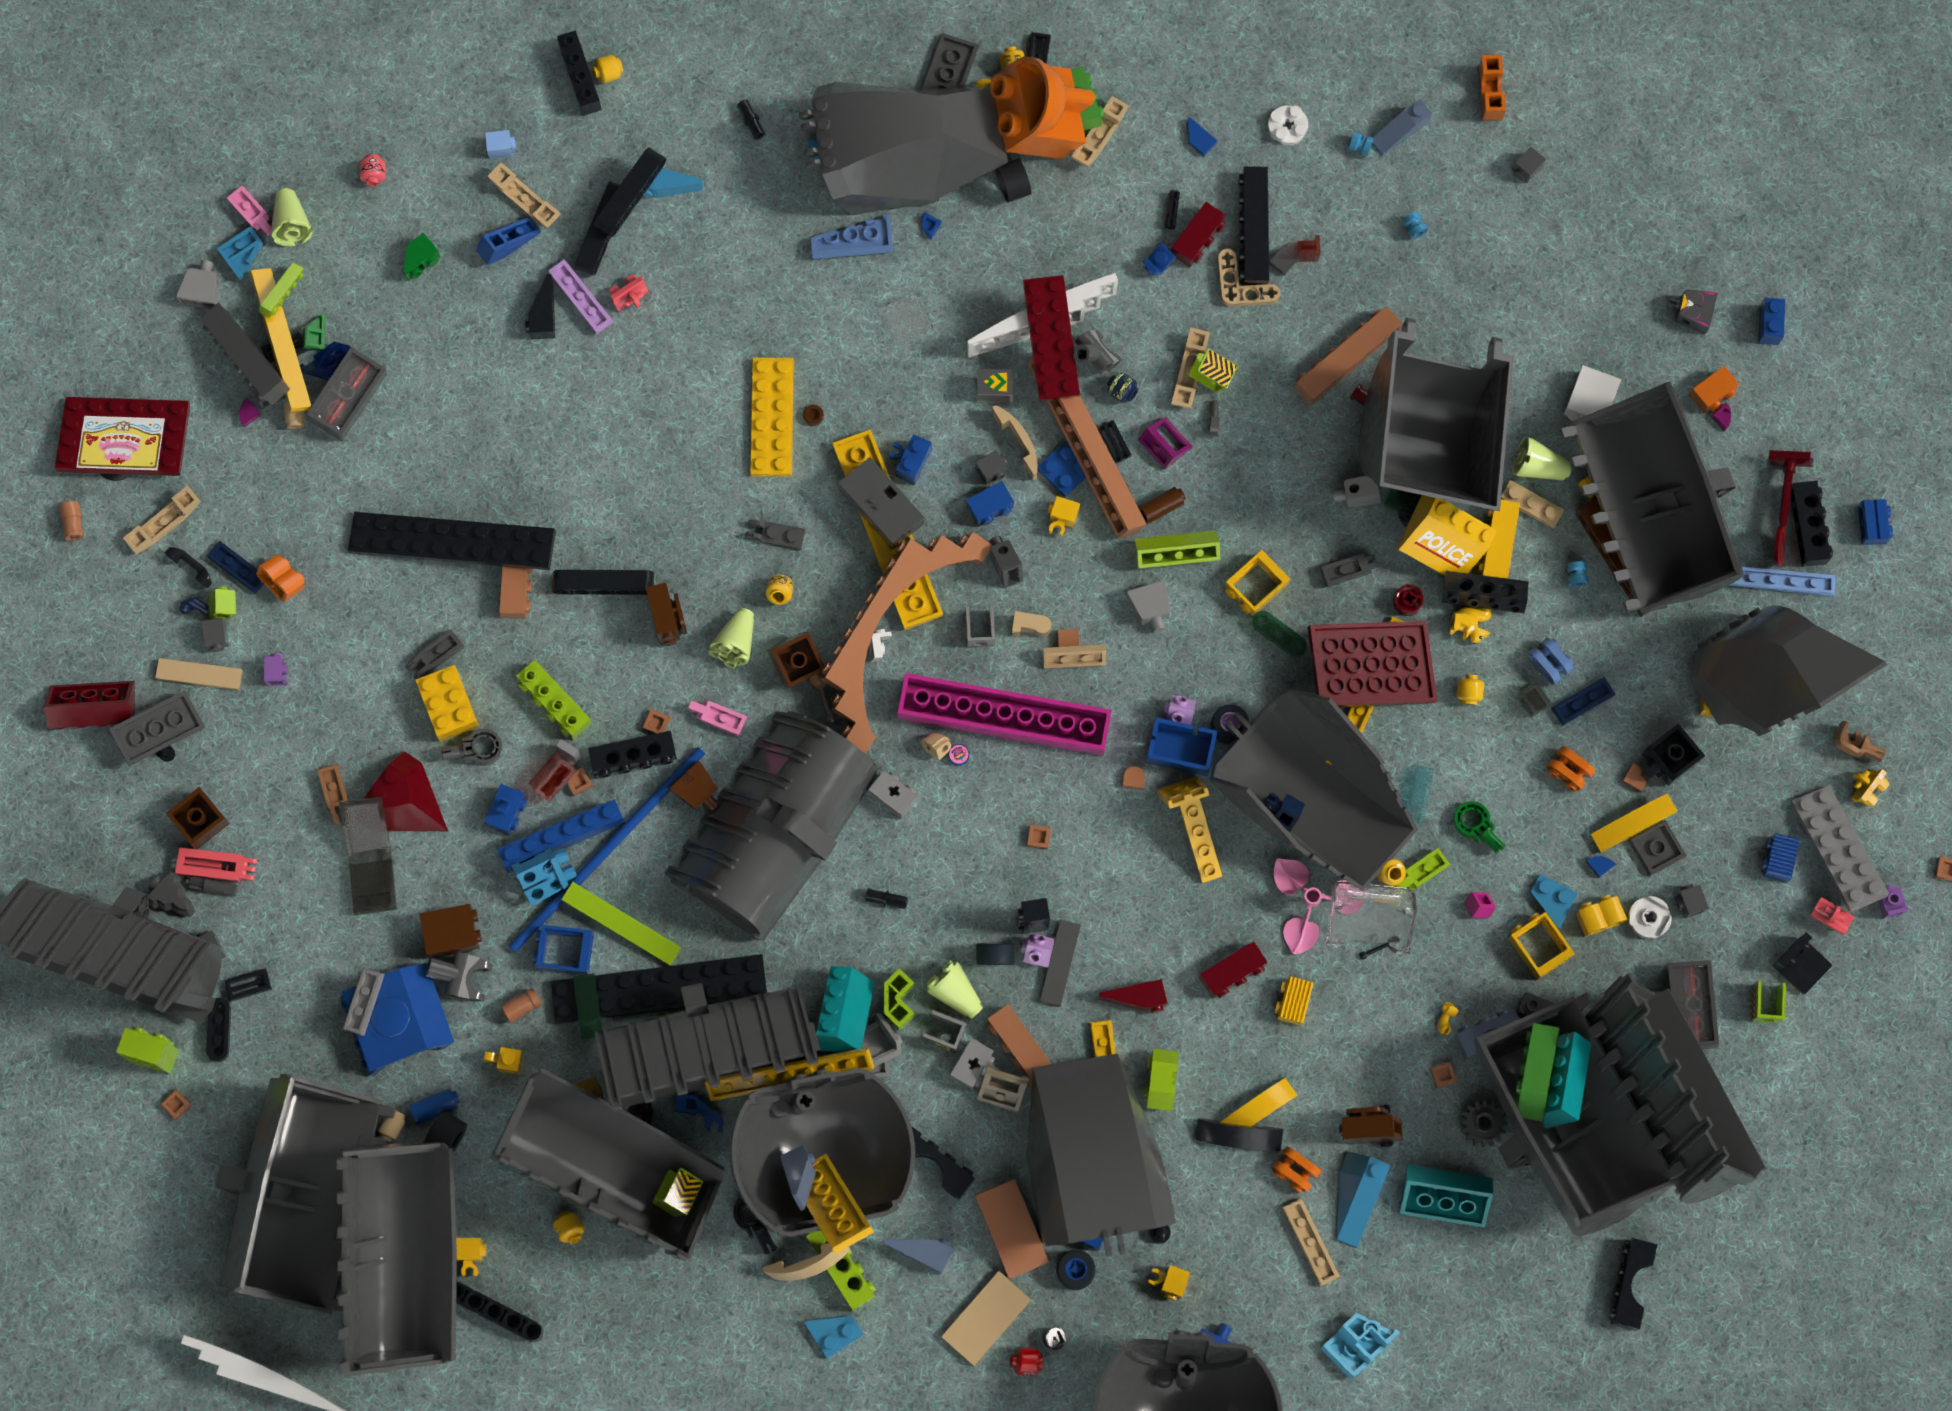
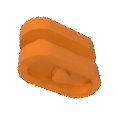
(1572, 780)
(1283, 1170)

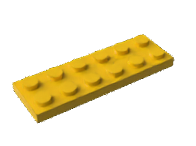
(772, 417)
(835, 1208)

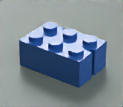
(1178, 749)

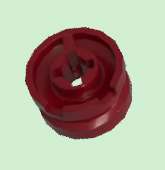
(1402, 606)

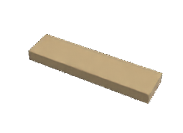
(199, 674)
(1310, 1242)

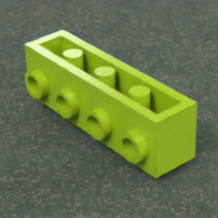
(1177, 549)
(553, 699)

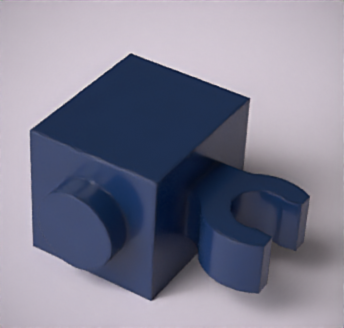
(1287, 811)

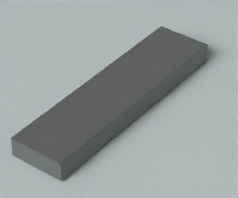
(1060, 963)

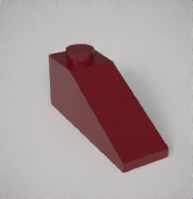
(1141, 996)

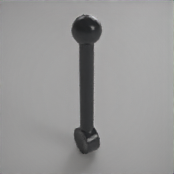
(1363, 955)

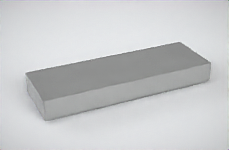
(363, 1001)

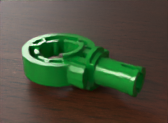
(1475, 832)

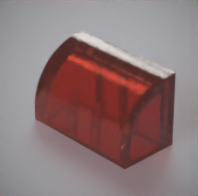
(552, 777)

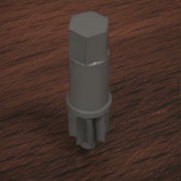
(211, 886)

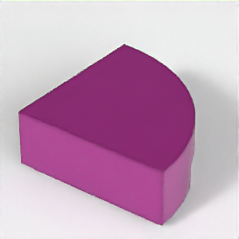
(248, 413)
(1722, 416)

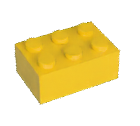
(447, 703)

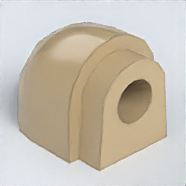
(936, 744)

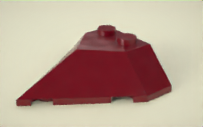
(408, 797)

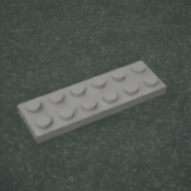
(1839, 848)

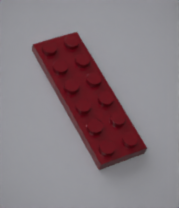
(1051, 338)

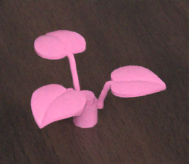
(1290, 877)

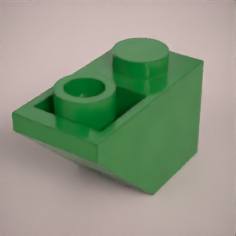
(419, 255)

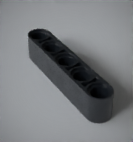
(630, 192)
(595, 240)
(601, 582)
(504, 1316)

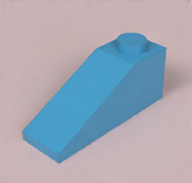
(673, 183)

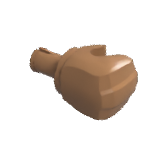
(1859, 745)

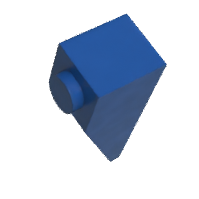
(506, 240)

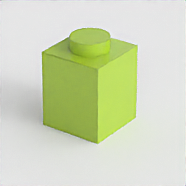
(222, 603)

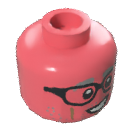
(372, 170)

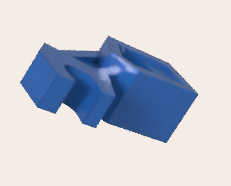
(709, 1115)

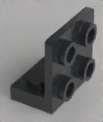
(1802, 964)

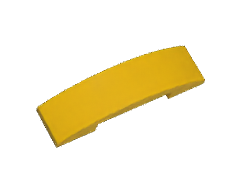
(1262, 1105)

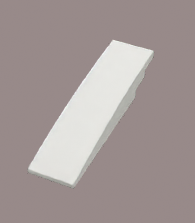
(1016, 328)
(257, 1375)

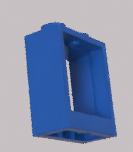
(586, 949)

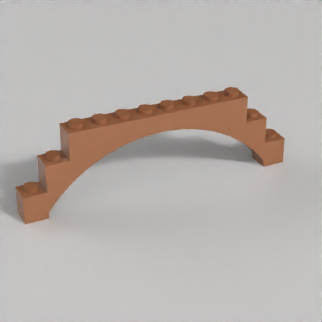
(847, 666)

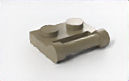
(1001, 1094)

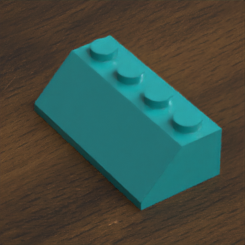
(844, 1010)
(1567, 1080)
(1446, 1195)

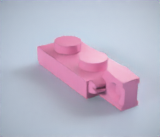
(250, 210)
(719, 716)

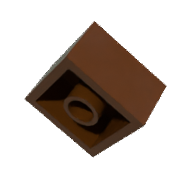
(796, 659)
(197, 818)

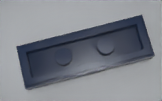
(235, 566)
(1583, 701)

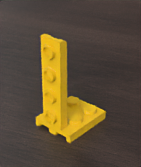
(1187, 796)

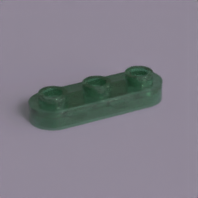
(1273, 626)

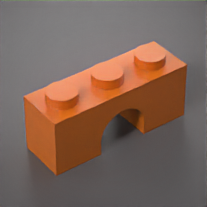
(1490, 78)

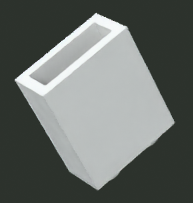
(1591, 393)

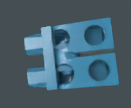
(543, 875)

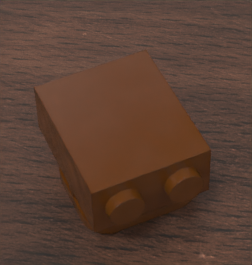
(666, 614)
(450, 931)
(1370, 1126)

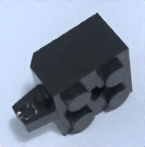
(1669, 767)

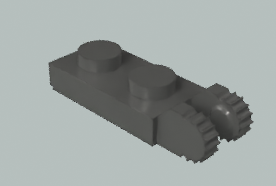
(777, 534)
(436, 654)

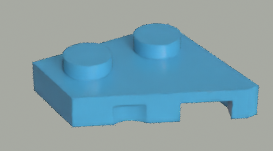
(241, 251)
(1553, 899)
(834, 1333)

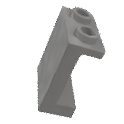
(882, 1040)

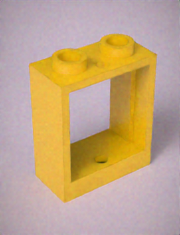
(1270, 568)
(1554, 933)

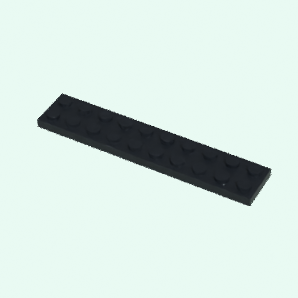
(452, 540)
(661, 987)

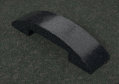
(1238, 1135)

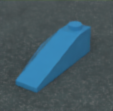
(1359, 1188)

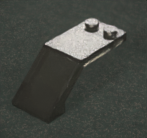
(369, 855)

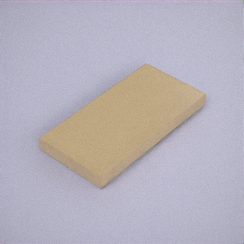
(986, 1318)

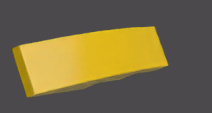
(1634, 822)

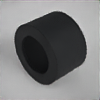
(1013, 180)
(446, 1130)

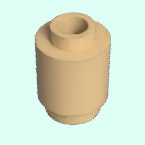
(294, 420)
(391, 1127)

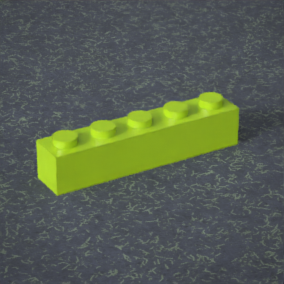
(281, 290)

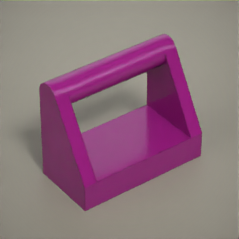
(1159, 447)

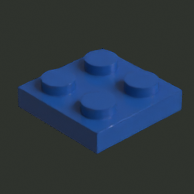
(1062, 469)

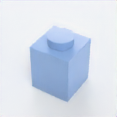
(500, 144)

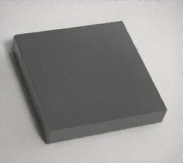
(1657, 848)

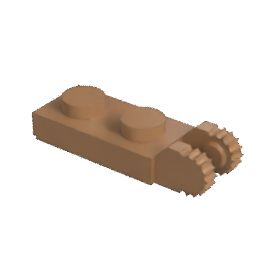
(333, 789)

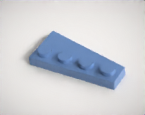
(863, 239)

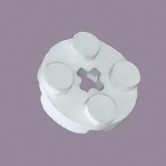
(1283, 134)
(1638, 922)

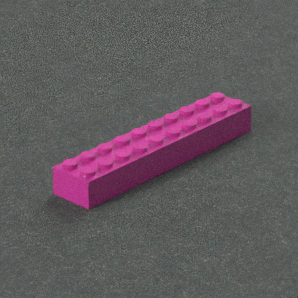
(1004, 714)

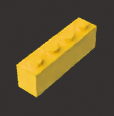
(1498, 556)

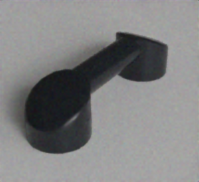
(176, 554)

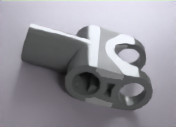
(1093, 350)
(458, 975)

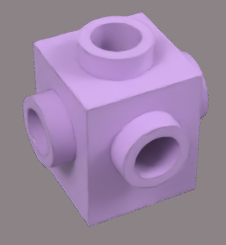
(1180, 709)
(1038, 950)

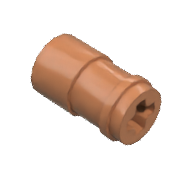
(71, 520)
(520, 1005)

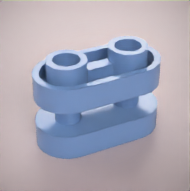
(1562, 662)

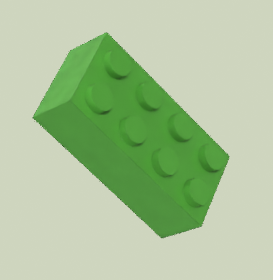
(1536, 1071)

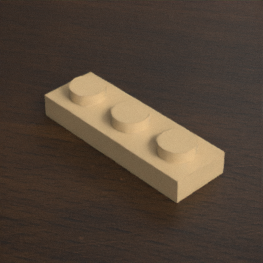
(1533, 504)
(1074, 656)

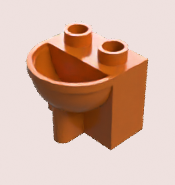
(1039, 108)

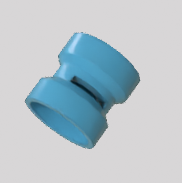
(1361, 143)
(1414, 224)
(1577, 574)

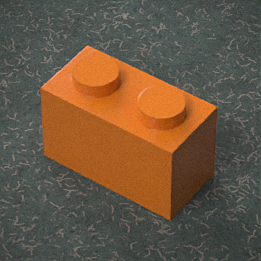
(1714, 390)

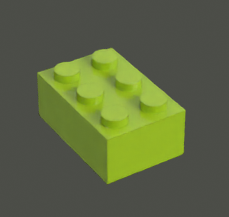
(147, 1050)

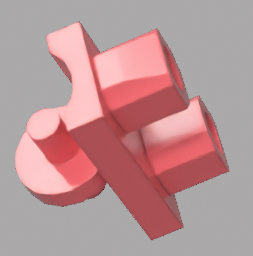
(628, 294)
(1832, 916)

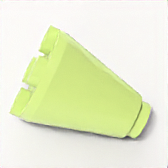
(734, 639)
(955, 990)

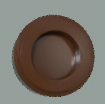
(813, 415)

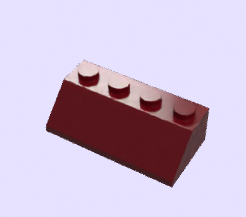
(89, 704)

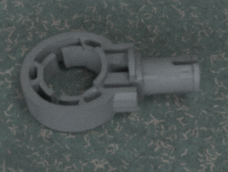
(472, 755)

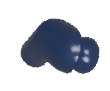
(192, 604)

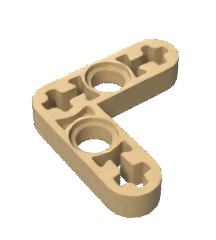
(1240, 291)

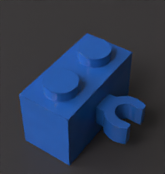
(912, 459)
(505, 810)

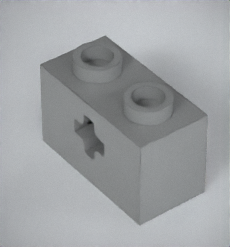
(897, 804)
(962, 1071)

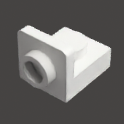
(876, 648)

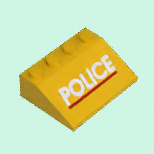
(1445, 537)

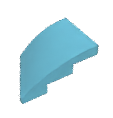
(1358, 1344)

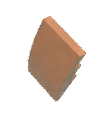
(1011, 1228)

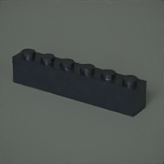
(1255, 226)

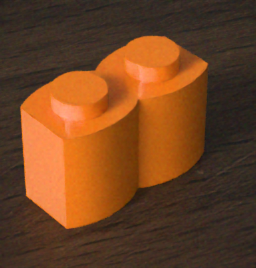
(281, 577)

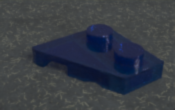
(326, 361)

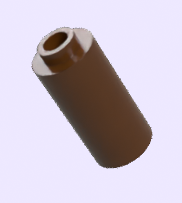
(1162, 504)

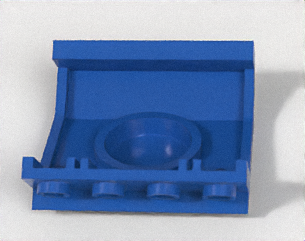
(403, 1020)

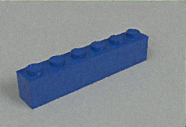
(563, 834)

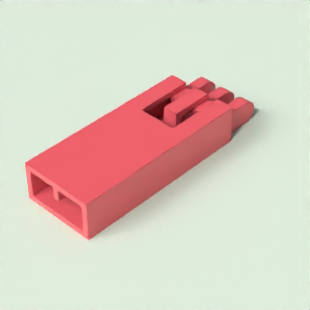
(209, 864)

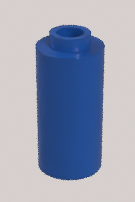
(434, 1105)

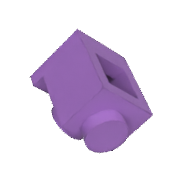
(275, 669)
(1890, 908)

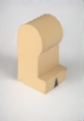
(1031, 623)

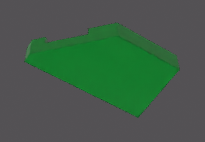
(315, 334)

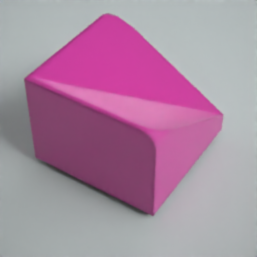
(1479, 905)

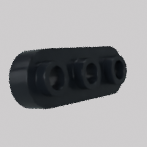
(221, 1040)

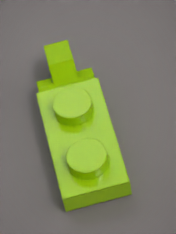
(1424, 870)

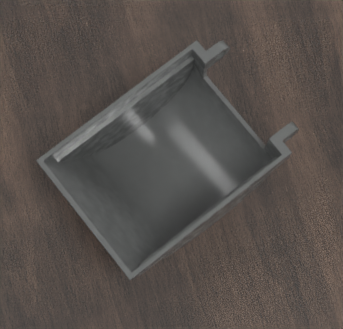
(1437, 423)

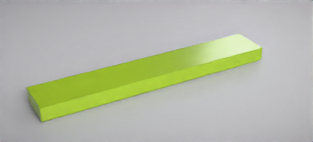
(621, 924)

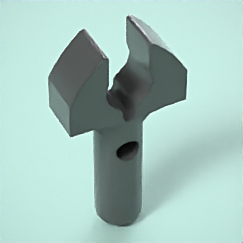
(1214, 419)

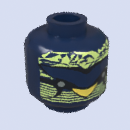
(1122, 387)

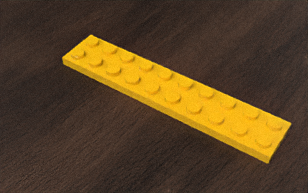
(918, 601)

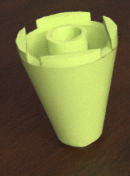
(289, 219)
(1539, 462)

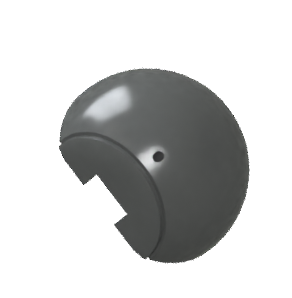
(841, 1115)
(1217, 1378)

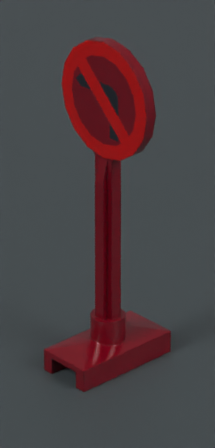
(1790, 461)

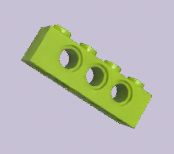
(854, 1298)

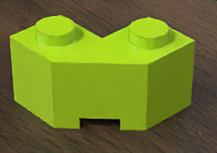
(894, 991)
(1163, 1071)

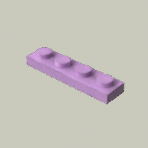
(580, 296)

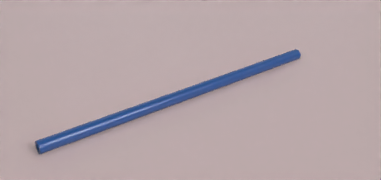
(605, 851)

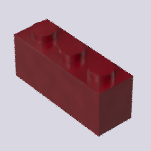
(1199, 234)
(1233, 970)

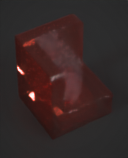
(1309, 250)

